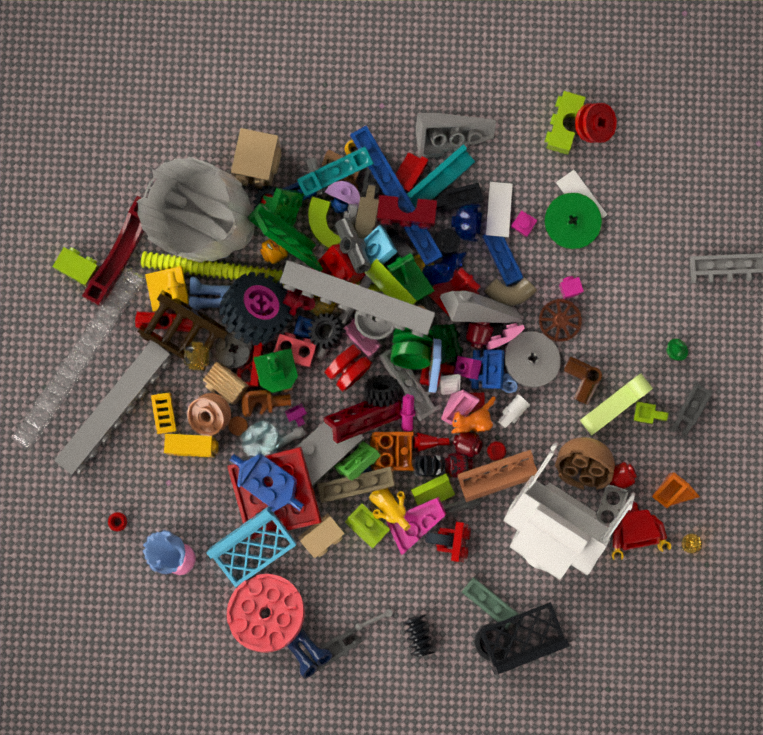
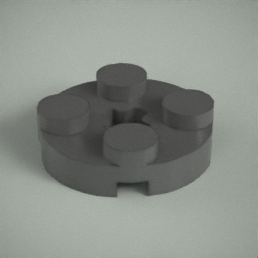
(229, 358)

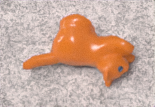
(478, 421)

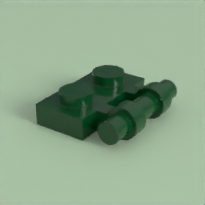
(449, 342)

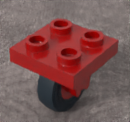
(458, 541)

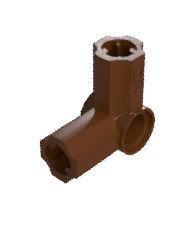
(587, 387)

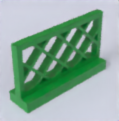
(285, 235)

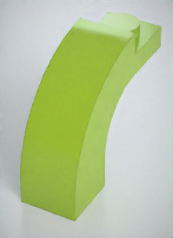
(317, 218)

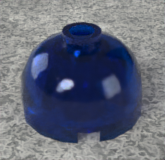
(467, 222)

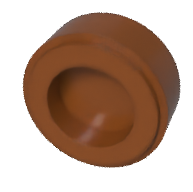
(237, 425)

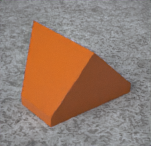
(674, 491)

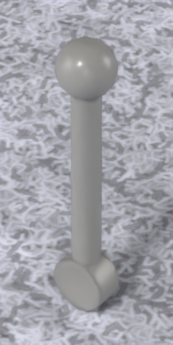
(359, 626)

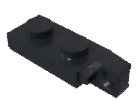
(459, 197)

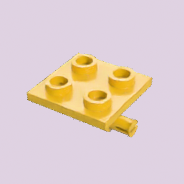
(169, 280)

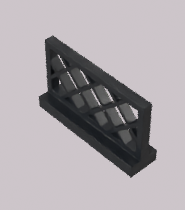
(530, 654)

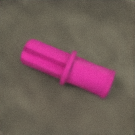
(407, 413)

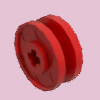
(595, 122)

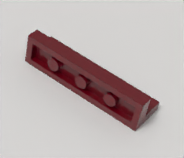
(363, 420)

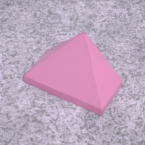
(459, 401)

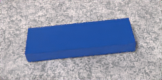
(503, 259)

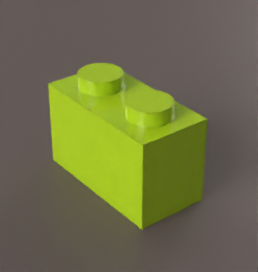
(76, 267)

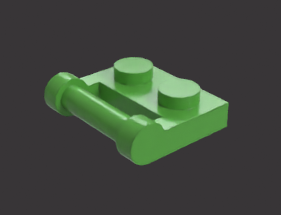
(357, 461)

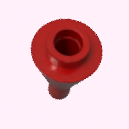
(425, 442)

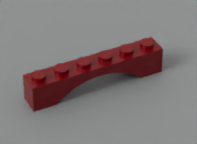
(111, 269)

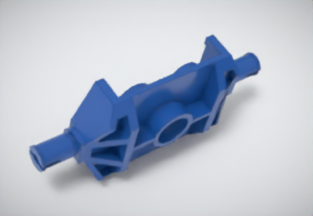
(252, 477)

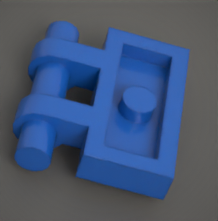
(492, 369)

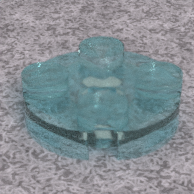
(257, 431)

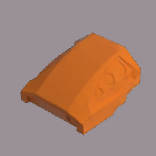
(394, 450)

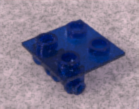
(444, 271)

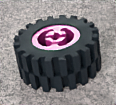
(245, 314)

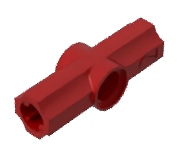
(144, 318)

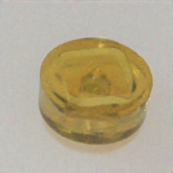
(691, 543)

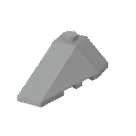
(447, 132)
(471, 307)

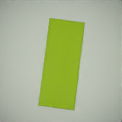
(387, 283)

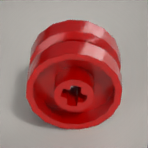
(346, 365)

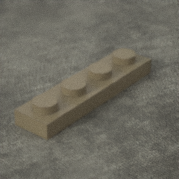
(363, 484)

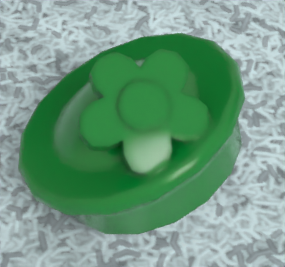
(677, 350)

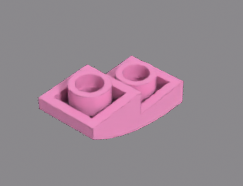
(508, 334)

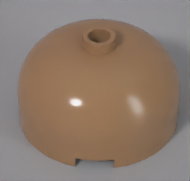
(591, 456)

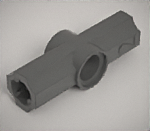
(352, 245)

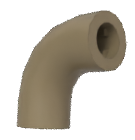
(510, 295)

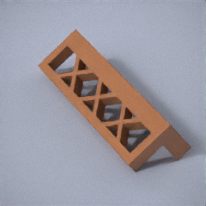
(498, 477)

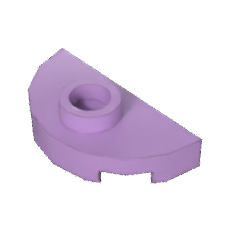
(344, 191)

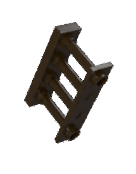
(183, 311)

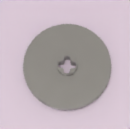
(522, 369)

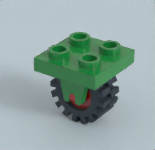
(280, 201)

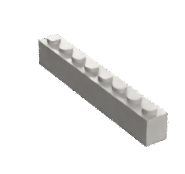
(357, 297)
(112, 408)

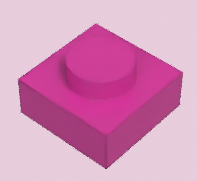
(523, 223)

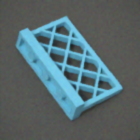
(238, 536)

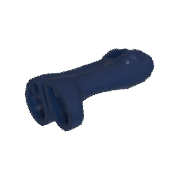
(319, 655)

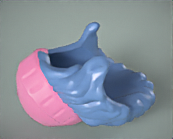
(168, 554)

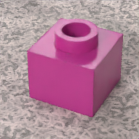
(571, 287)
(467, 367)

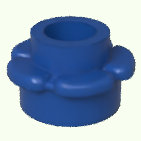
(338, 205)

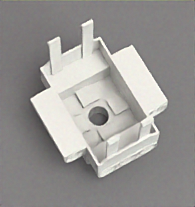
(557, 528)

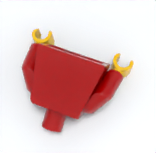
(638, 530)

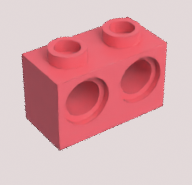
(297, 345)

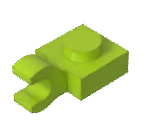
(646, 413)

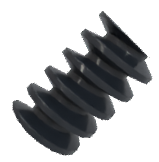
(418, 636)

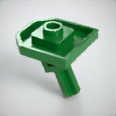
(276, 370)

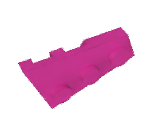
(421, 519)

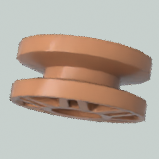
(216, 407)

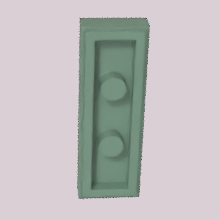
(488, 601)

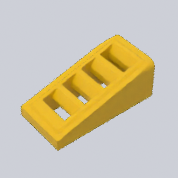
(160, 430)

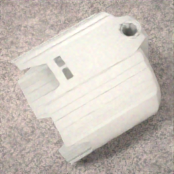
(196, 211)

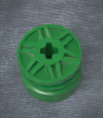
(411, 350)

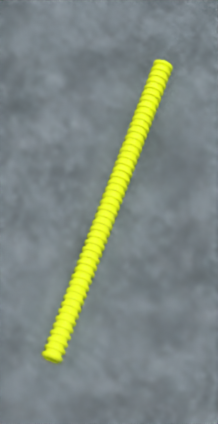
(211, 268)

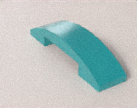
(335, 171)

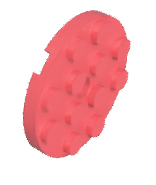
(267, 633)

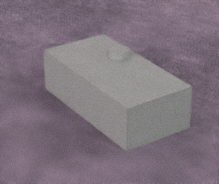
(323, 453)

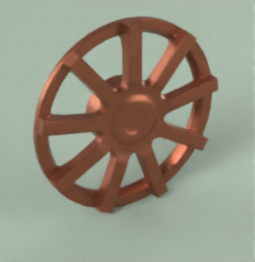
(560, 320)

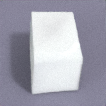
(614, 508)

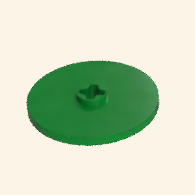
(571, 235)

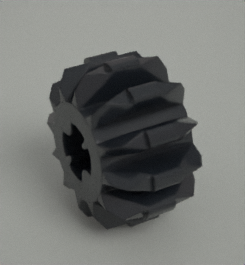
(429, 466)

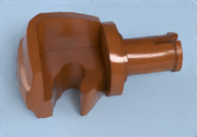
(263, 398)

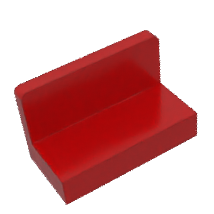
(411, 171)

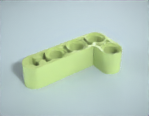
(616, 404)

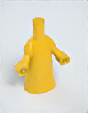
(388, 505)

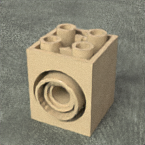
(256, 158)

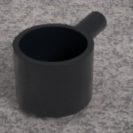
(448, 242)

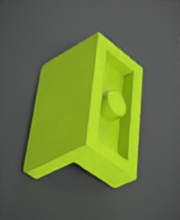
(435, 488)
(366, 526)

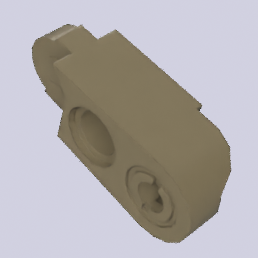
(367, 213)

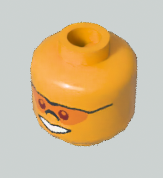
(272, 251)

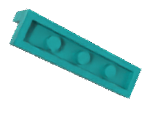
(442, 176)

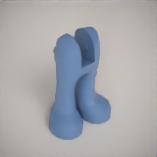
(197, 288)

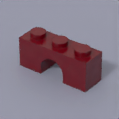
(423, 215)

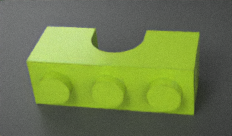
(560, 138)

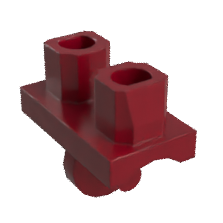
(296, 299)

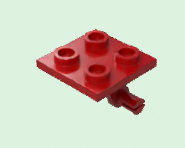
(460, 282)

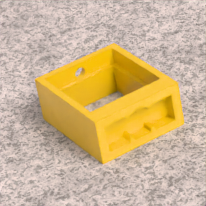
(190, 445)

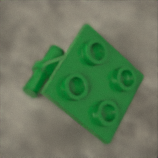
(410, 277)

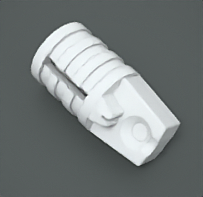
(513, 411)

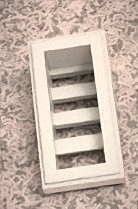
(450, 384)

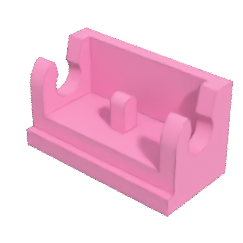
(366, 345)

